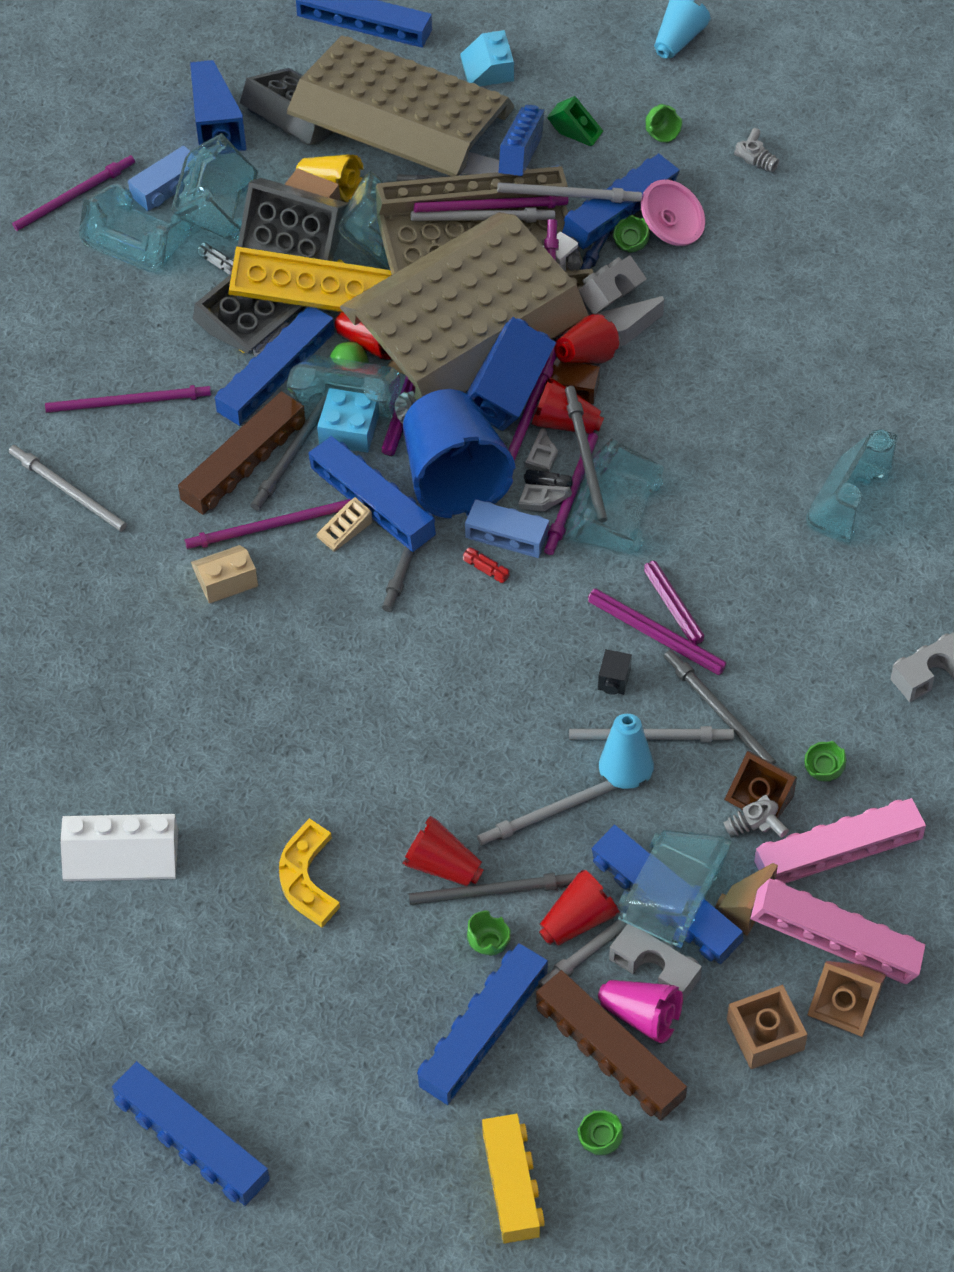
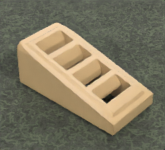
(356, 513)

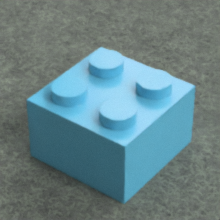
(349, 419)

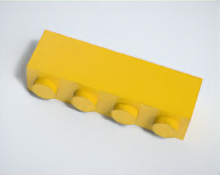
(511, 1178)

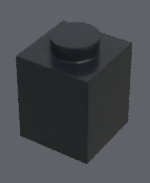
(614, 672)

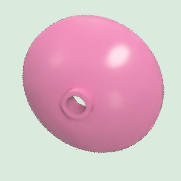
(672, 212)

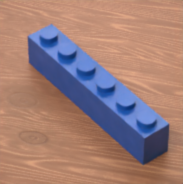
(371, 17)
(521, 140)
(600, 216)
(272, 366)
(387, 503)
(625, 860)
(482, 1023)
(190, 1133)

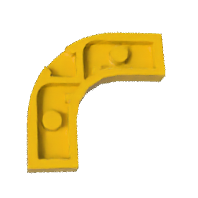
(294, 874)

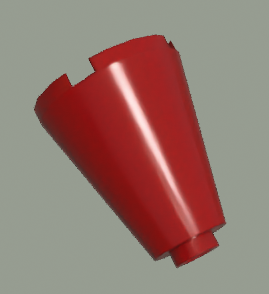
(360, 335)
(588, 341)
(553, 410)
(443, 855)
(577, 910)

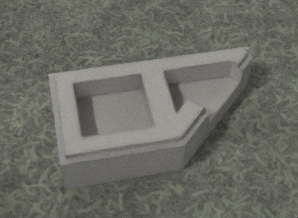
(542, 453)
(542, 497)

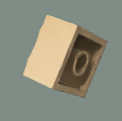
(225, 573)

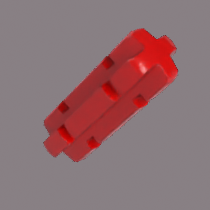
(486, 565)

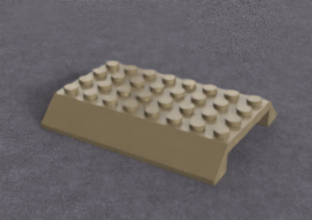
(397, 105)
(411, 240)
(453, 303)

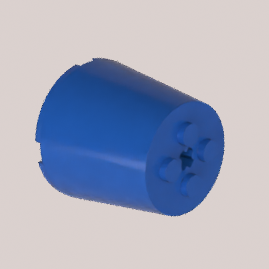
(454, 454)

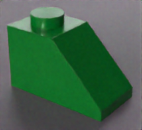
(575, 122)

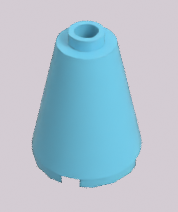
(679, 26)
(626, 754)

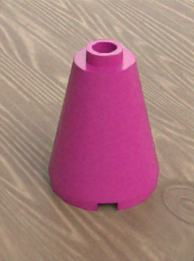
(643, 1006)

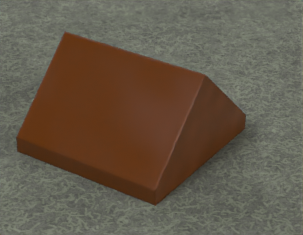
(760, 778)

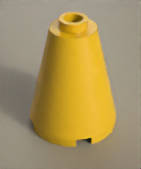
(338, 169)

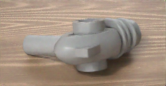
(754, 152)
(757, 815)

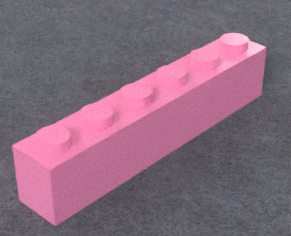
(843, 841)
(837, 931)

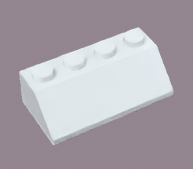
(119, 847)

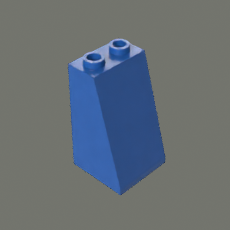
(215, 106)
(510, 372)

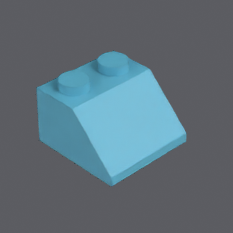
(488, 60)

